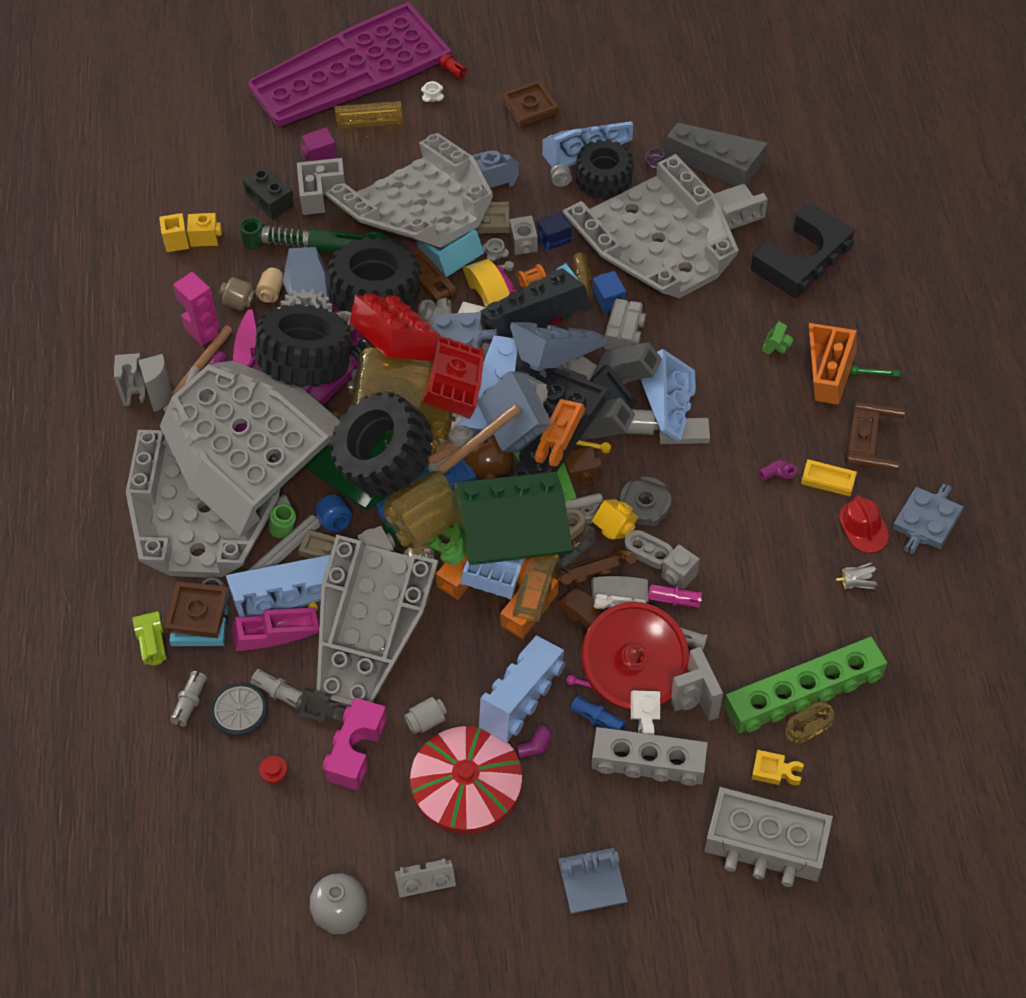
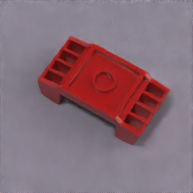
(454, 377)

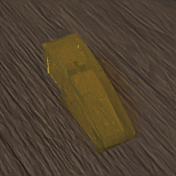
(535, 587)

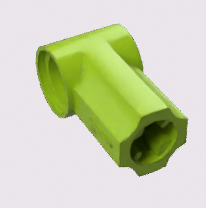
(149, 633)

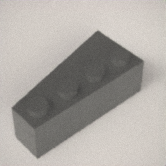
(717, 153)

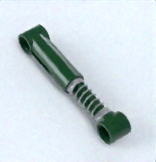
(255, 234)

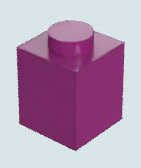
(318, 145)

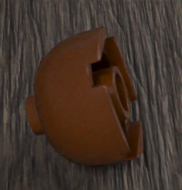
(489, 461)

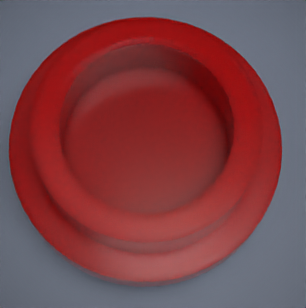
(273, 769)

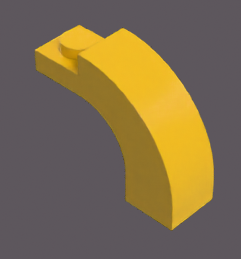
(486, 280)

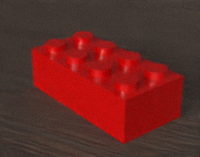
(393, 327)

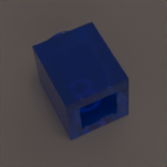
(554, 231)

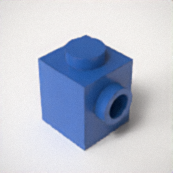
(607, 289)

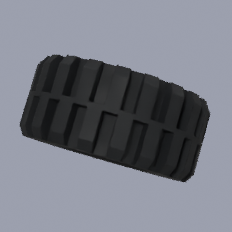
(373, 260)
(303, 345)
(360, 431)

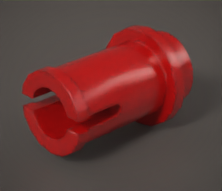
(449, 63)

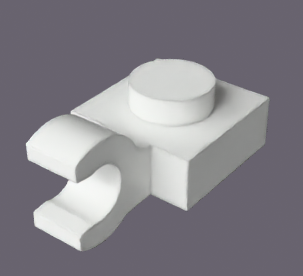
(645, 708)

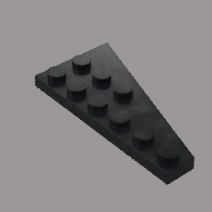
(571, 388)

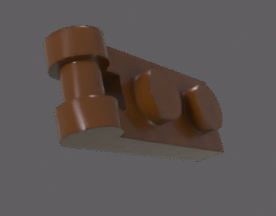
(432, 278)

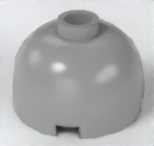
(338, 903)

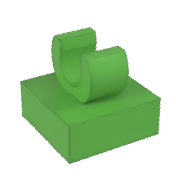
(777, 339)

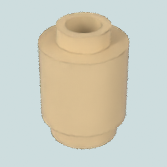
(270, 285)

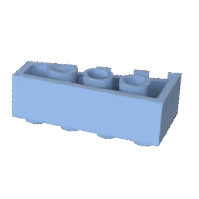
(497, 362)
(521, 687)

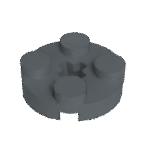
(649, 487)

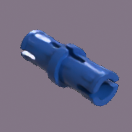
(596, 714)

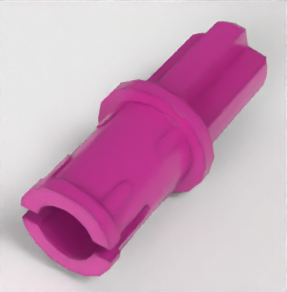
(674, 595)

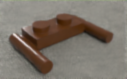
(864, 435)
(600, 565)

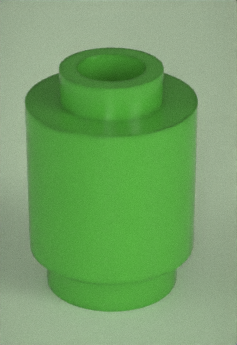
(281, 520)

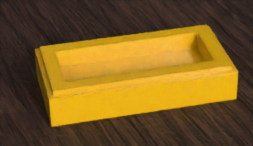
(828, 477)

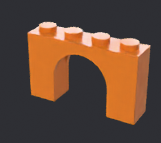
(449, 581)

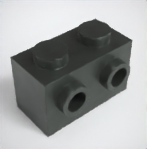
(268, 192)

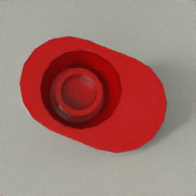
(864, 525)

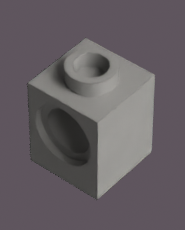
(523, 235)

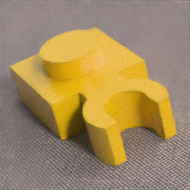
(771, 768)

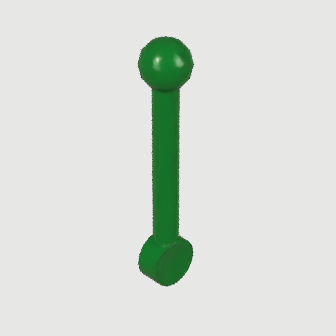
(854, 370)

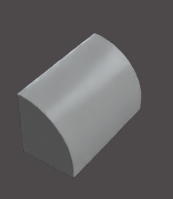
(156, 381)

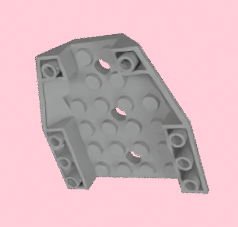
(425, 201)
(670, 208)
(231, 467)
(169, 519)

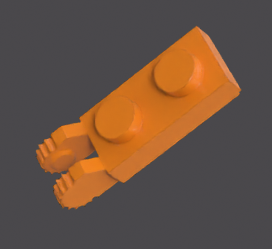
(564, 421)

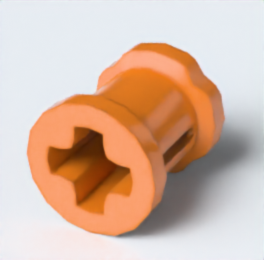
(531, 275)

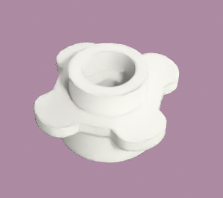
(432, 92)

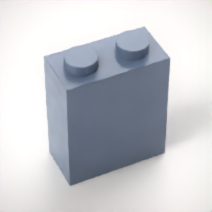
(527, 424)

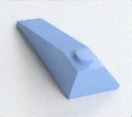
(565, 145)
(670, 394)

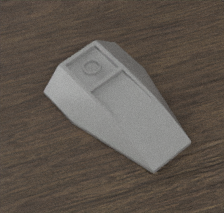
(367, 616)

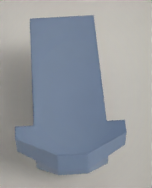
(497, 168)

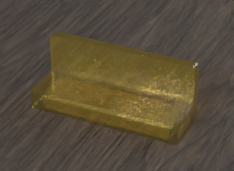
(368, 114)

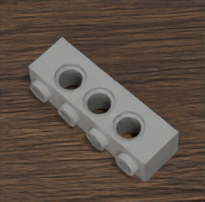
(662, 748)

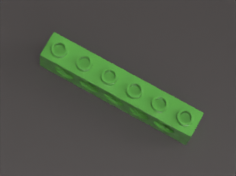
(812, 673)

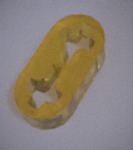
(813, 727)

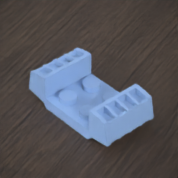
(495, 577)

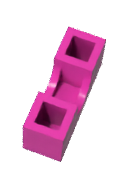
(201, 317)
(361, 722)

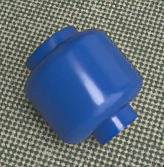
(333, 513)

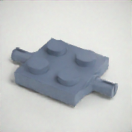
(463, 328)
(927, 518)

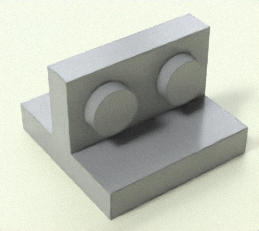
(697, 686)

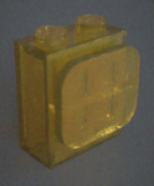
(421, 509)

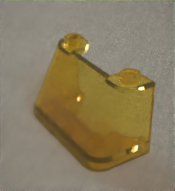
(403, 378)

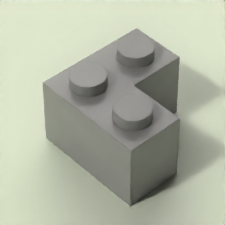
(315, 180)

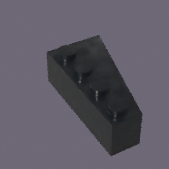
(538, 303)

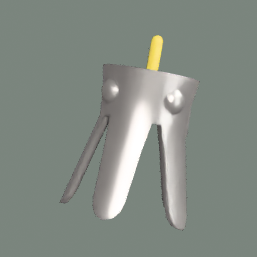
(856, 577)

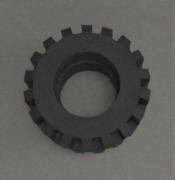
(604, 169)

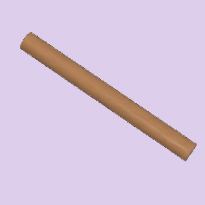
(207, 355)
(478, 439)

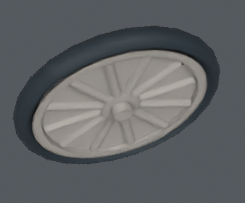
(238, 709)

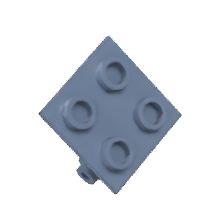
(592, 880)

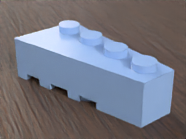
(278, 586)

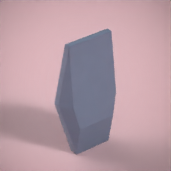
(305, 271)

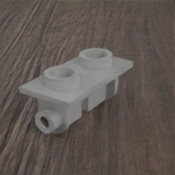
(415, 881)

